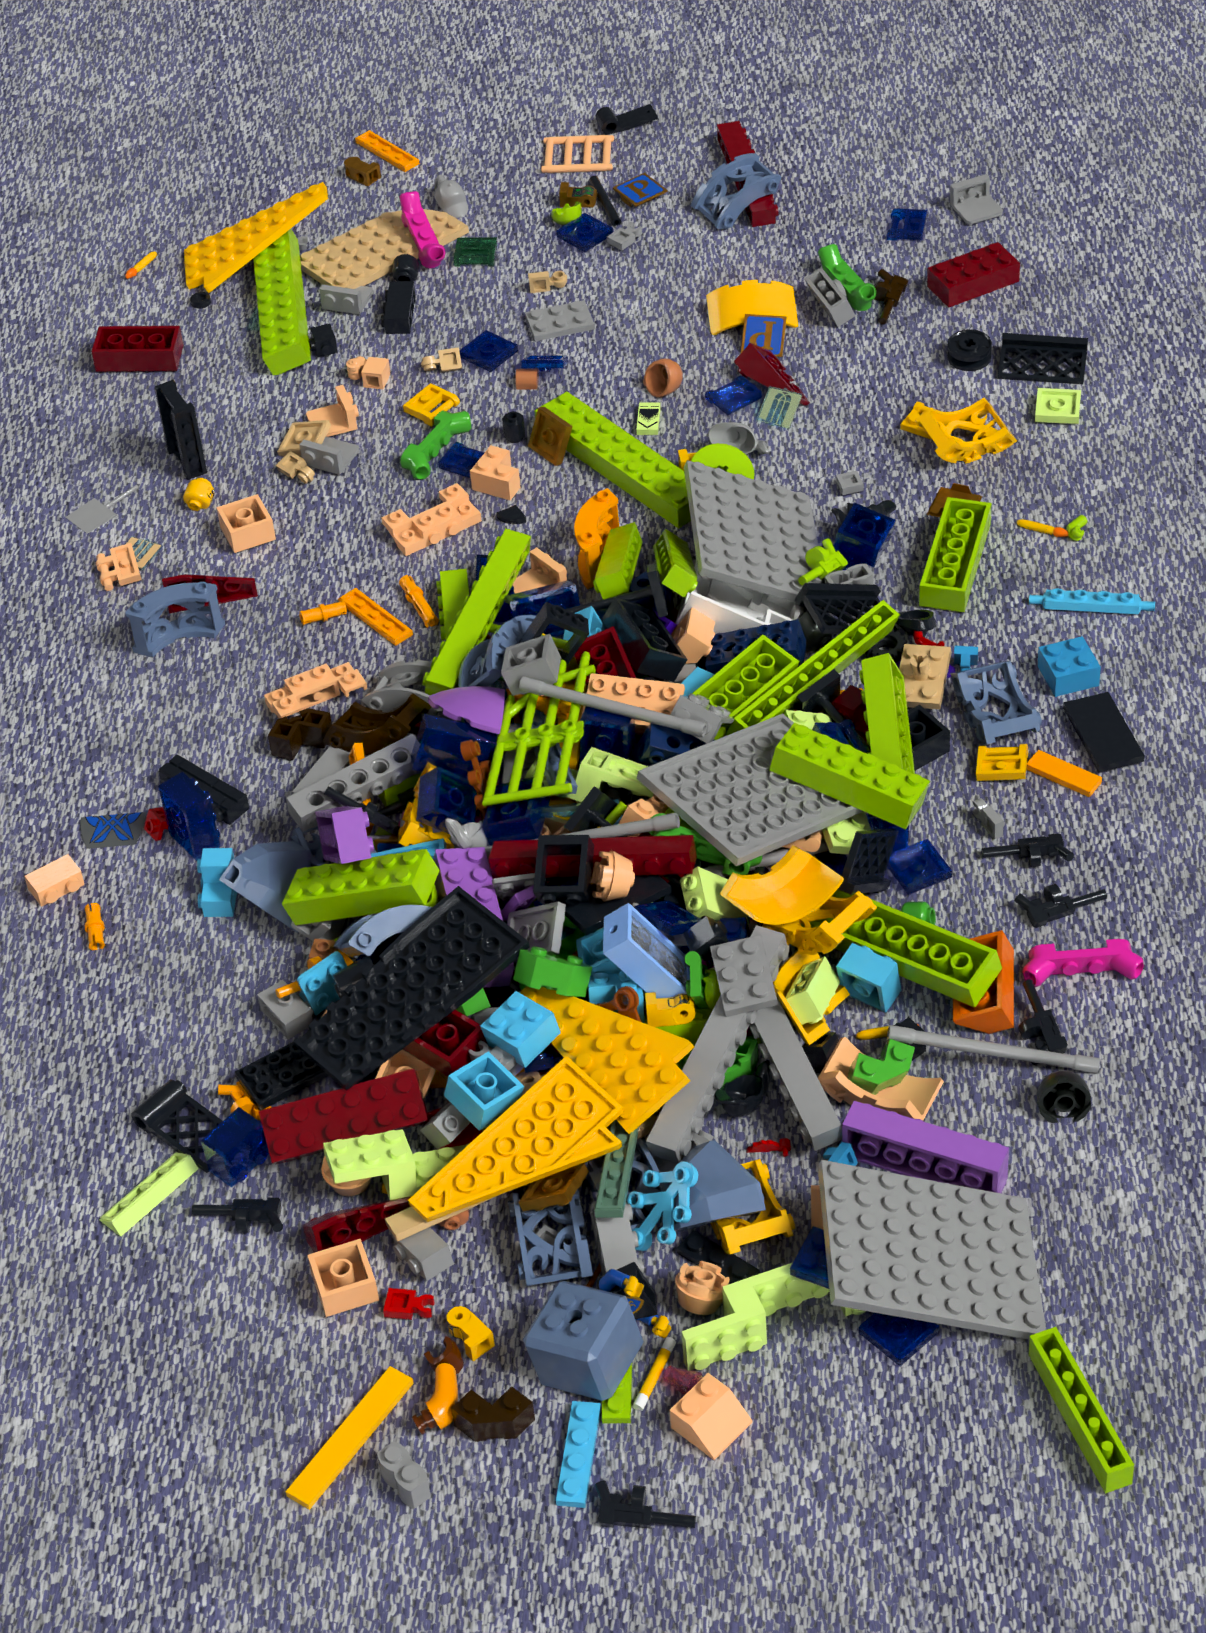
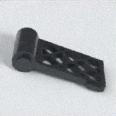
(161, 1109)

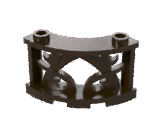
(375, 727)

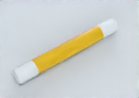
(654, 1374)

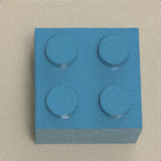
(1068, 666)

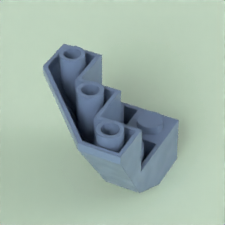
(265, 875)
(721, 1190)

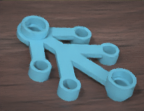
(681, 1179)

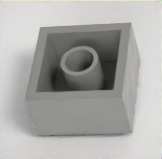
(531, 659)

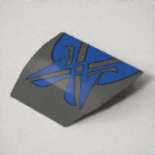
(112, 829)

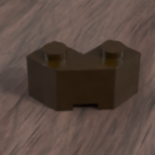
(307, 729)
(503, 1419)

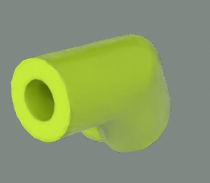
(1075, 526)

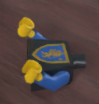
(639, 1293)

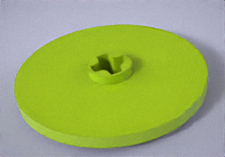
(725, 457)

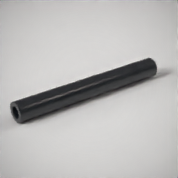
(605, 201)

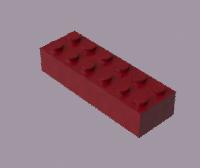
(364, 1109)

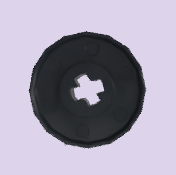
(969, 350)

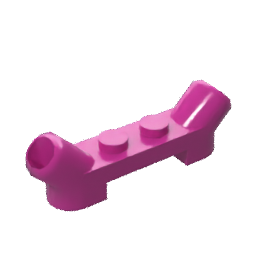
(414, 218)
(1115, 956)

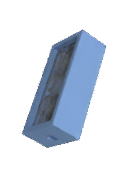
(644, 953)

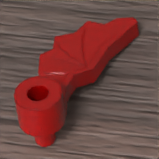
(769, 1145)

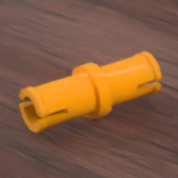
(323, 612)
(94, 926)

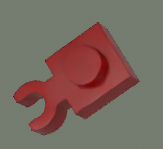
(404, 1302)

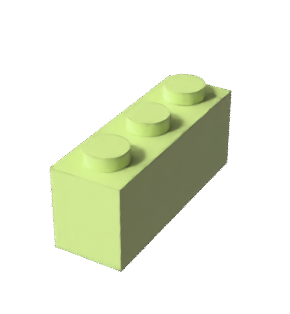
(812, 991)

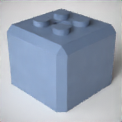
(583, 1340)

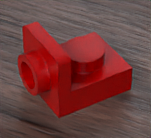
(155, 823)

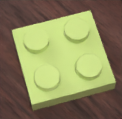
(1058, 405)

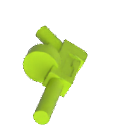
(822, 562)

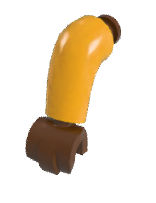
(446, 1388)

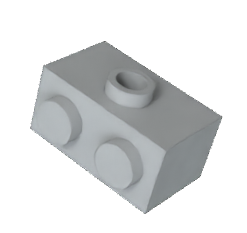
(287, 1013)
(424, 1253)

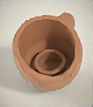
(663, 377)

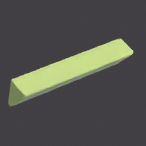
(151, 1193)

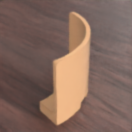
(909, 1098)

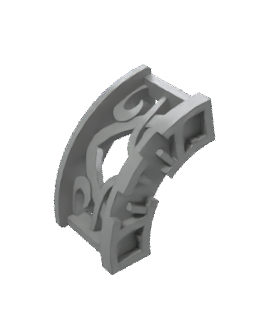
(390, 689)

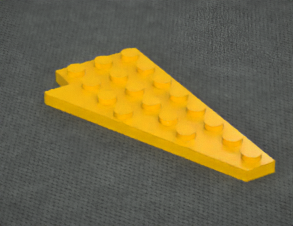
(226, 252)
(619, 1053)
(541, 1134)

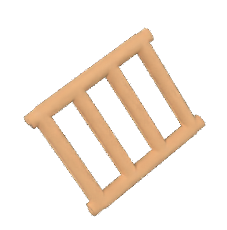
(586, 166)

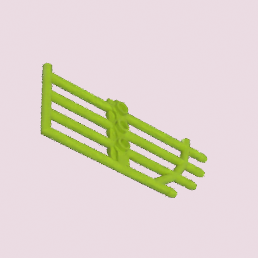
(544, 736)

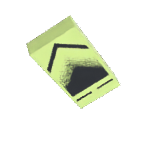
(648, 418)

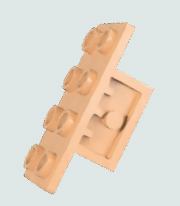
(642, 693)

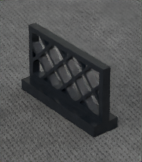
(1044, 347)
(837, 595)
(868, 861)

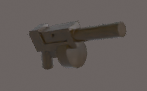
(889, 292)

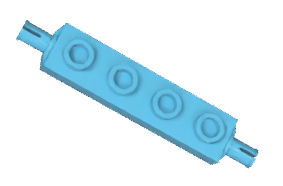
(1092, 601)

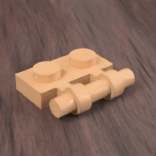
(125, 565)

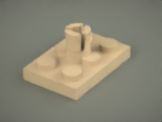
(925, 674)

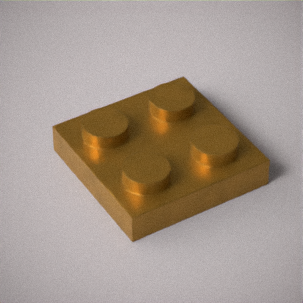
(550, 436)
(554, 1189)

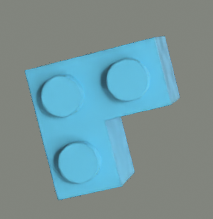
(216, 897)
(604, 986)

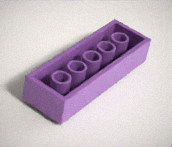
(344, 834)
(472, 873)
(924, 1149)

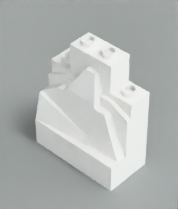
(736, 606)

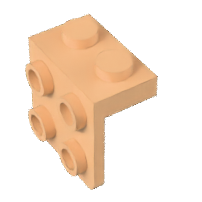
(340, 415)
(543, 572)

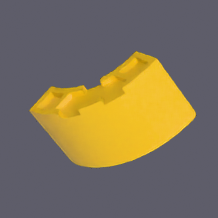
(729, 305)
(787, 892)
(782, 985)

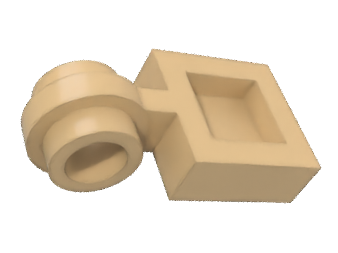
(541, 282)
(448, 360)
(295, 465)

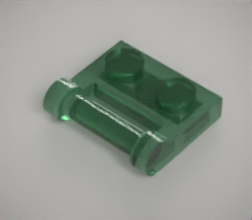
(475, 251)

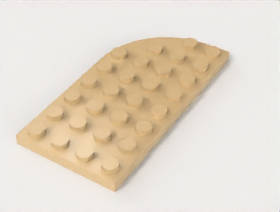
(370, 249)

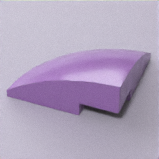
(477, 704)

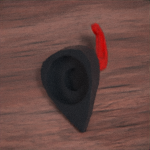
(918, 624)

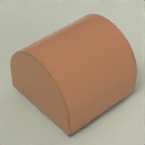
(526, 379)

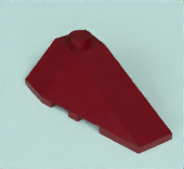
(766, 369)
(228, 588)
(351, 1224)

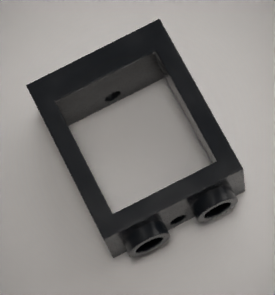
(564, 619)
(564, 845)

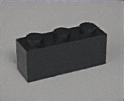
(398, 307)

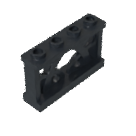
(180, 429)

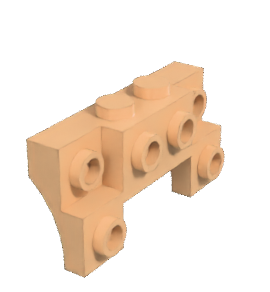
(433, 524)
(313, 688)

